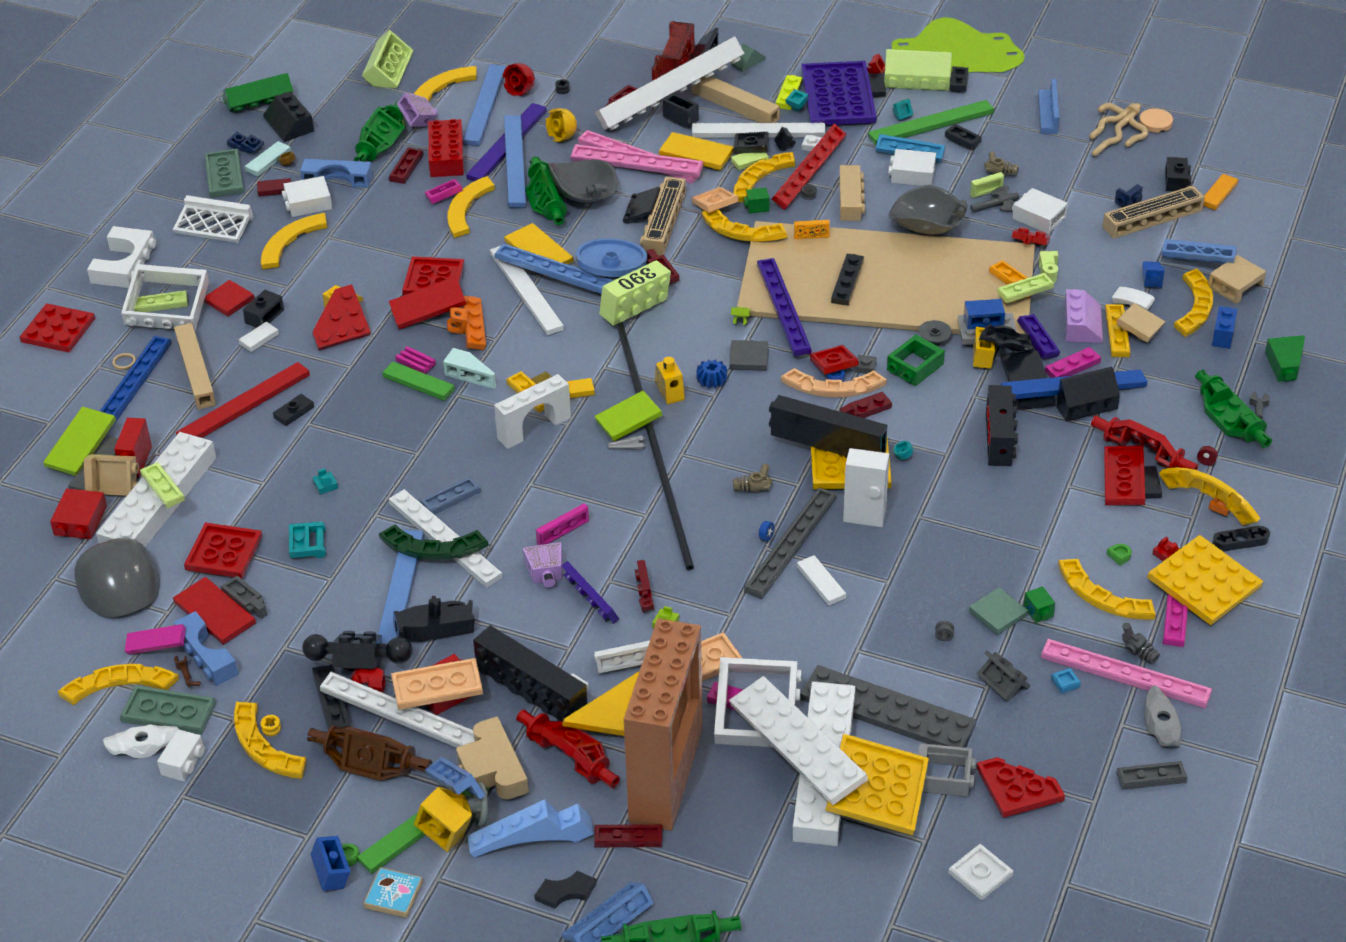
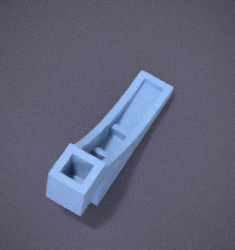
(532, 824)

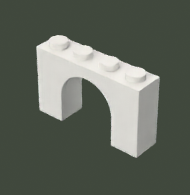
(120, 272)
(512, 411)

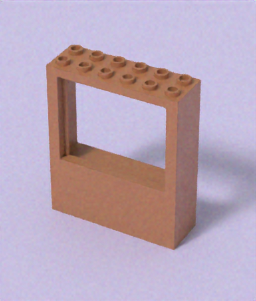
(663, 723)

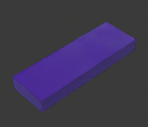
(1038, 336)

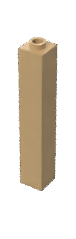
(737, 100)
(194, 366)

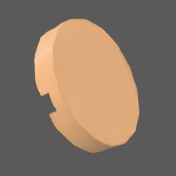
(1156, 120)

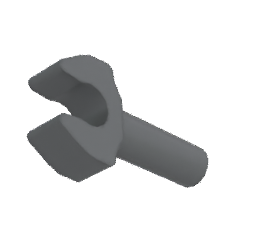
(1259, 403)

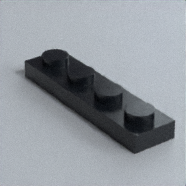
(847, 279)
(333, 708)

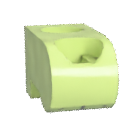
(1048, 264)

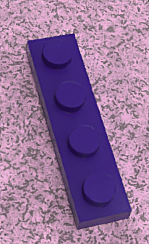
(593, 598)

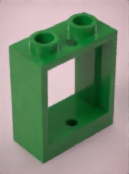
(924, 349)

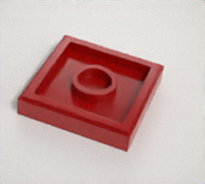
(228, 298)
(834, 359)

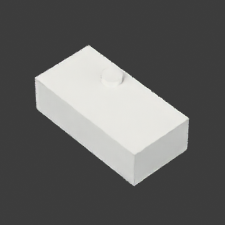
(866, 487)

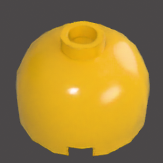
(561, 124)

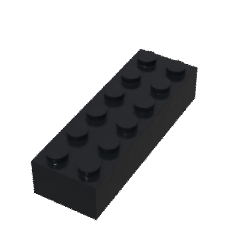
(528, 674)

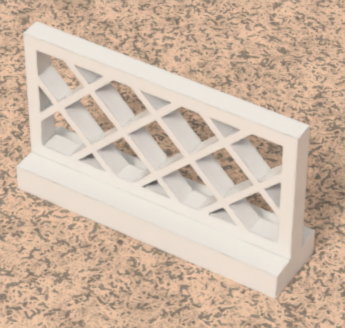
(216, 209)

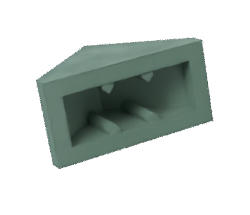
(748, 59)

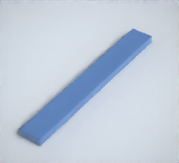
(484, 105)
(514, 161)
(551, 268)
(399, 590)

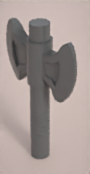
(1003, 199)

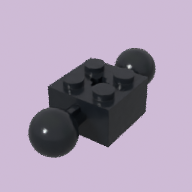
(357, 650)

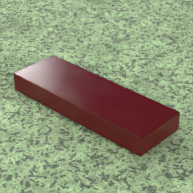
(406, 165)
(628, 836)

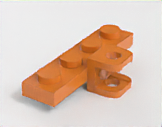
(469, 321)

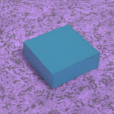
(1065, 680)

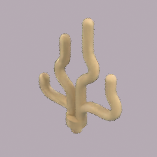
(1124, 117)

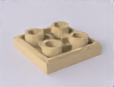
(1140, 322)

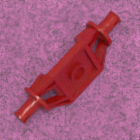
(1143, 435)
(574, 743)

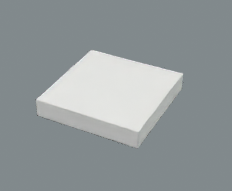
(980, 872)

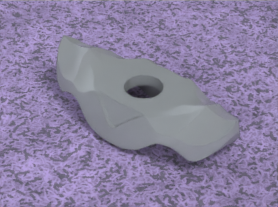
(1167, 732)

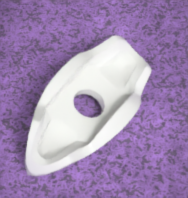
(126, 742)

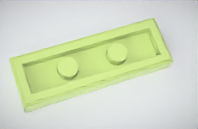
(1025, 287)
(161, 301)
(162, 485)

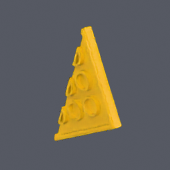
(605, 712)

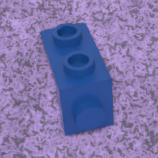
(1153, 274)

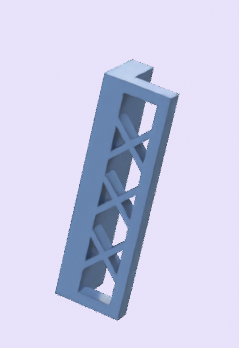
(1049, 109)
(1199, 251)
(454, 777)
(611, 914)

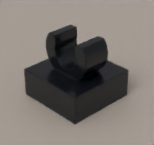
(784, 139)

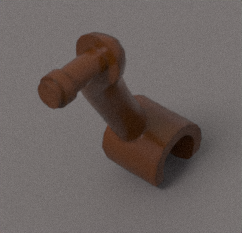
(182, 665)

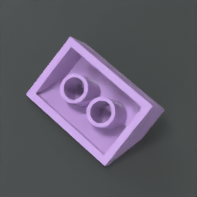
(1082, 317)

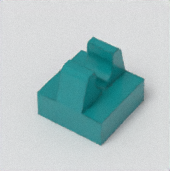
(797, 99)
(902, 109)
(325, 481)

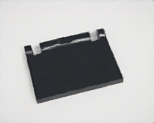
(641, 204)

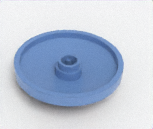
(610, 257)

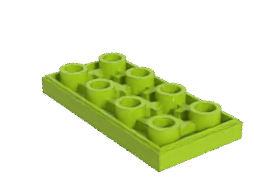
(79, 440)

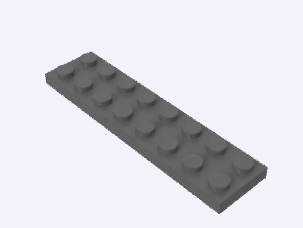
(898, 711)

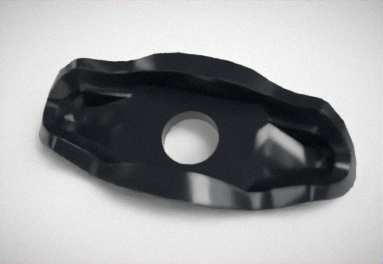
(1013, 339)

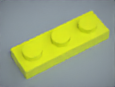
(790, 83)

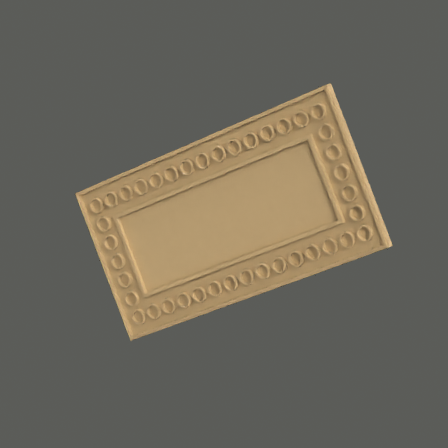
(900, 283)

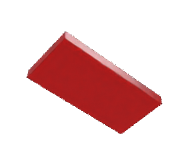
(427, 302)
(1124, 475)
(220, 612)

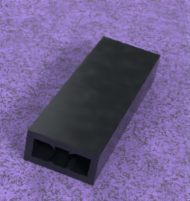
(825, 427)

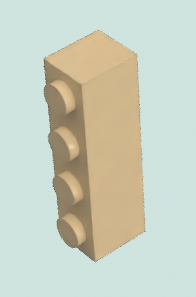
(851, 193)

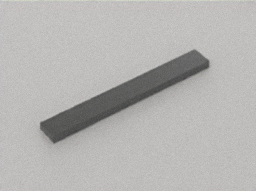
(790, 543)

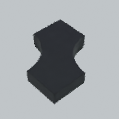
(574, 887)

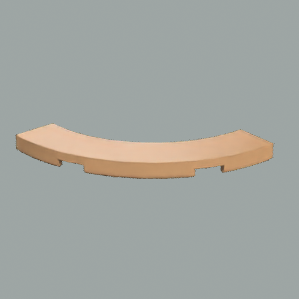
(833, 388)

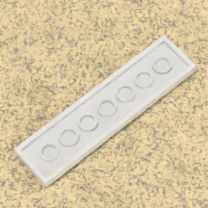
(798, 740)

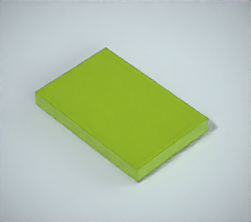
(628, 415)

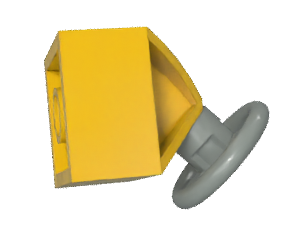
(447, 815)

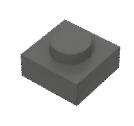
(866, 364)

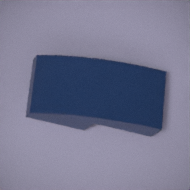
(245, 144)

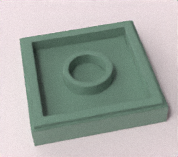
(998, 611)

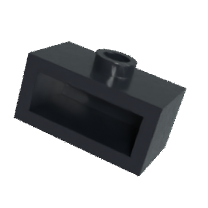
(680, 110)
(1177, 174)
(263, 309)

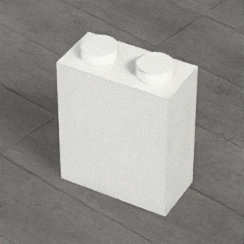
(912, 167)
(307, 196)
(1039, 210)

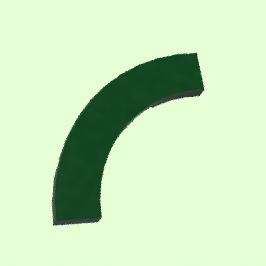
(432, 549)

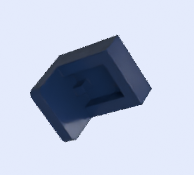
(1130, 197)

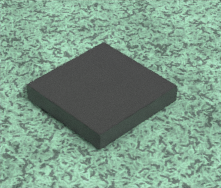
(748, 355)

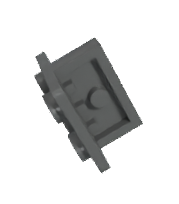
(1002, 675)

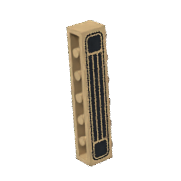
(1153, 212)
(664, 215)

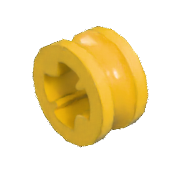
(270, 719)

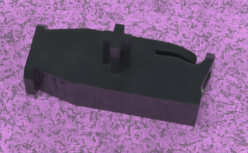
(434, 620)

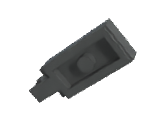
(245, 596)

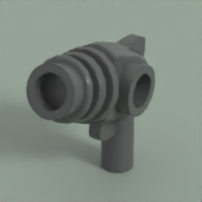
(1137, 645)

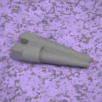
(632, 443)

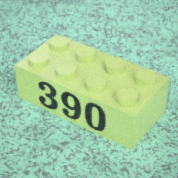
(634, 292)

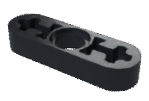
(1254, 537)

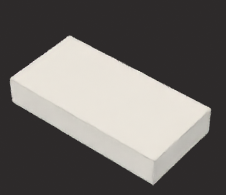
(258, 336)

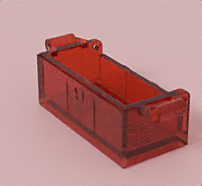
(677, 50)

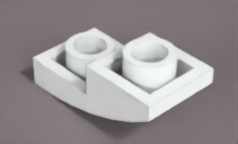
(1129, 296)

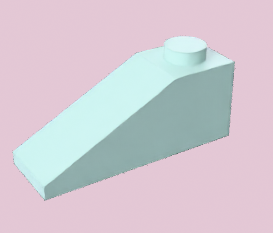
(468, 368)

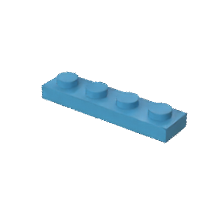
(889, 144)

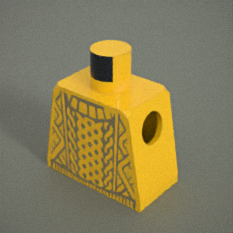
(666, 373)

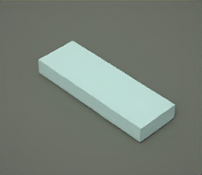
(267, 159)

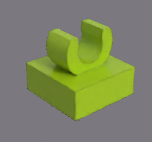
(740, 312)
(666, 613)

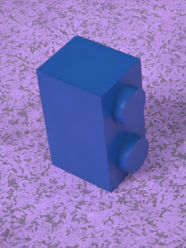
(984, 312)
(1224, 327)
(330, 863)

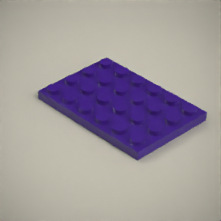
(838, 93)

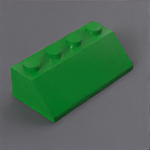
(256, 92)

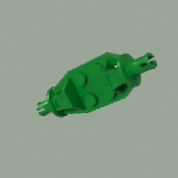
(379, 132)
(543, 193)
(1230, 411)
(677, 929)

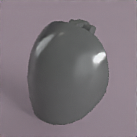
(584, 180)
(928, 210)
(117, 577)

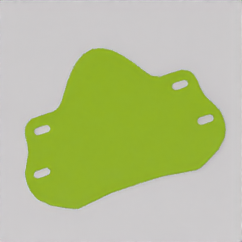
(968, 46)

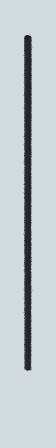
(657, 454)

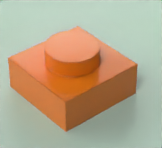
(1218, 506)

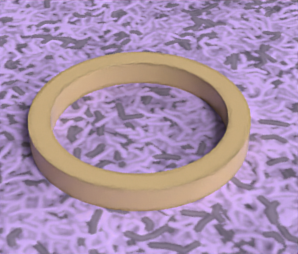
(123, 355)

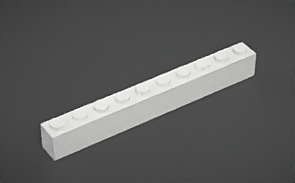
(669, 83)

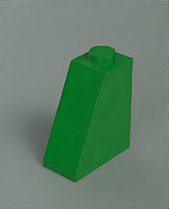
(1285, 356)

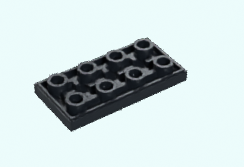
(1026, 366)

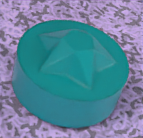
(903, 450)

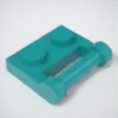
(300, 540)

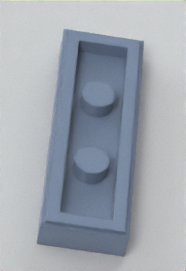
(451, 495)

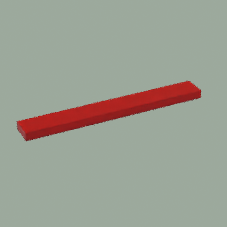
(808, 166)
(246, 401)

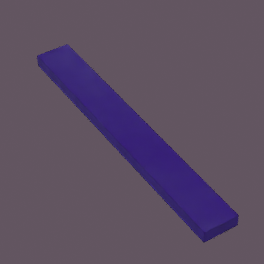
(497, 152)
(784, 307)

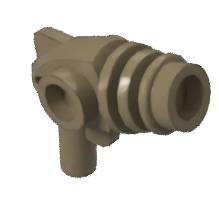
(997, 165)
(756, 481)

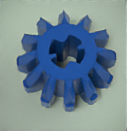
(711, 373)

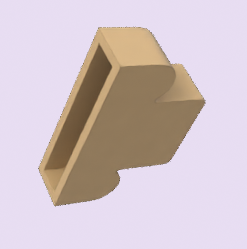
(493, 760)

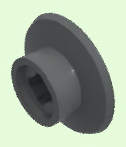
(935, 331)

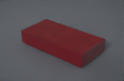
(271, 187)

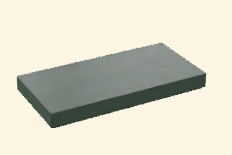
(224, 173)
(168, 708)

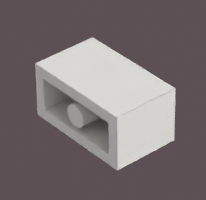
(181, 755)

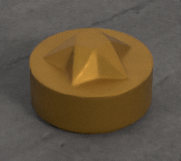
(287, 158)

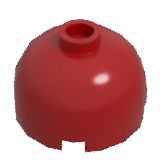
(518, 79)

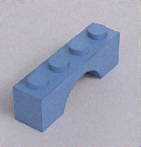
(356, 172)
(216, 663)

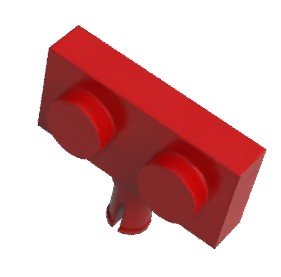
(1030, 237)

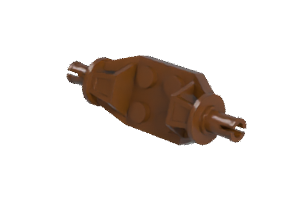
(368, 752)

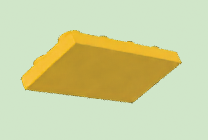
(711, 153)
(536, 241)

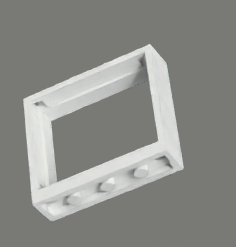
(166, 275)
(727, 665)

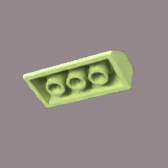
(387, 61)
(917, 69)

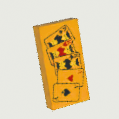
(811, 229)

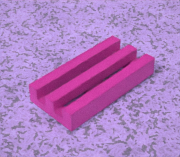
(443, 191)
(417, 359)

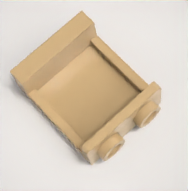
(1235, 278)
(110, 474)

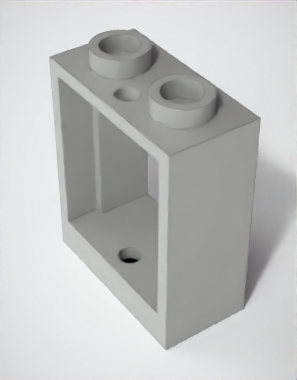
(950, 756)

